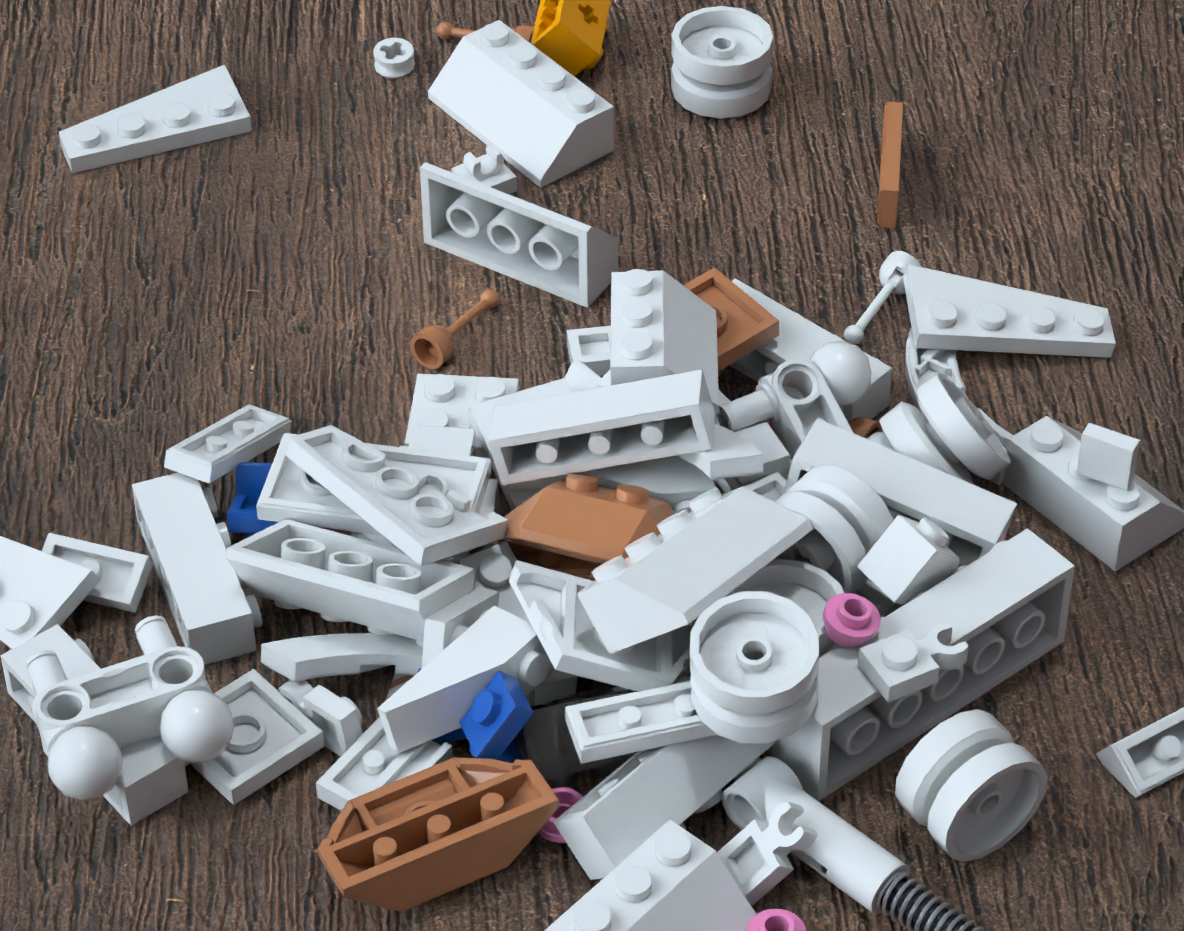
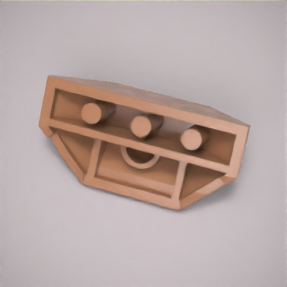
(586, 518)
(435, 830)

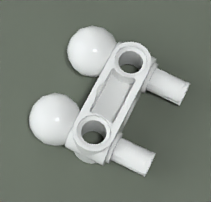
(829, 379)
(99, 712)

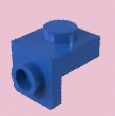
(243, 512)
(496, 719)

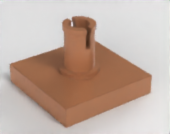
(740, 319)

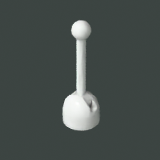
(891, 282)

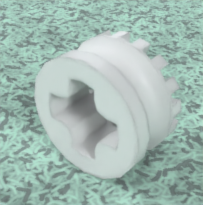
(394, 57)

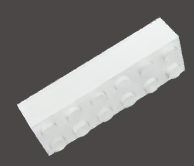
(1002, 605)

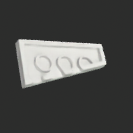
(991, 317)
(393, 497)

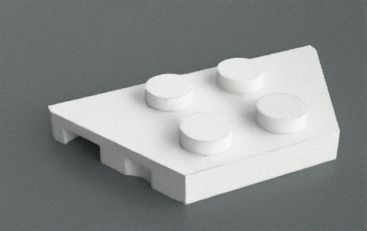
(575, 644)

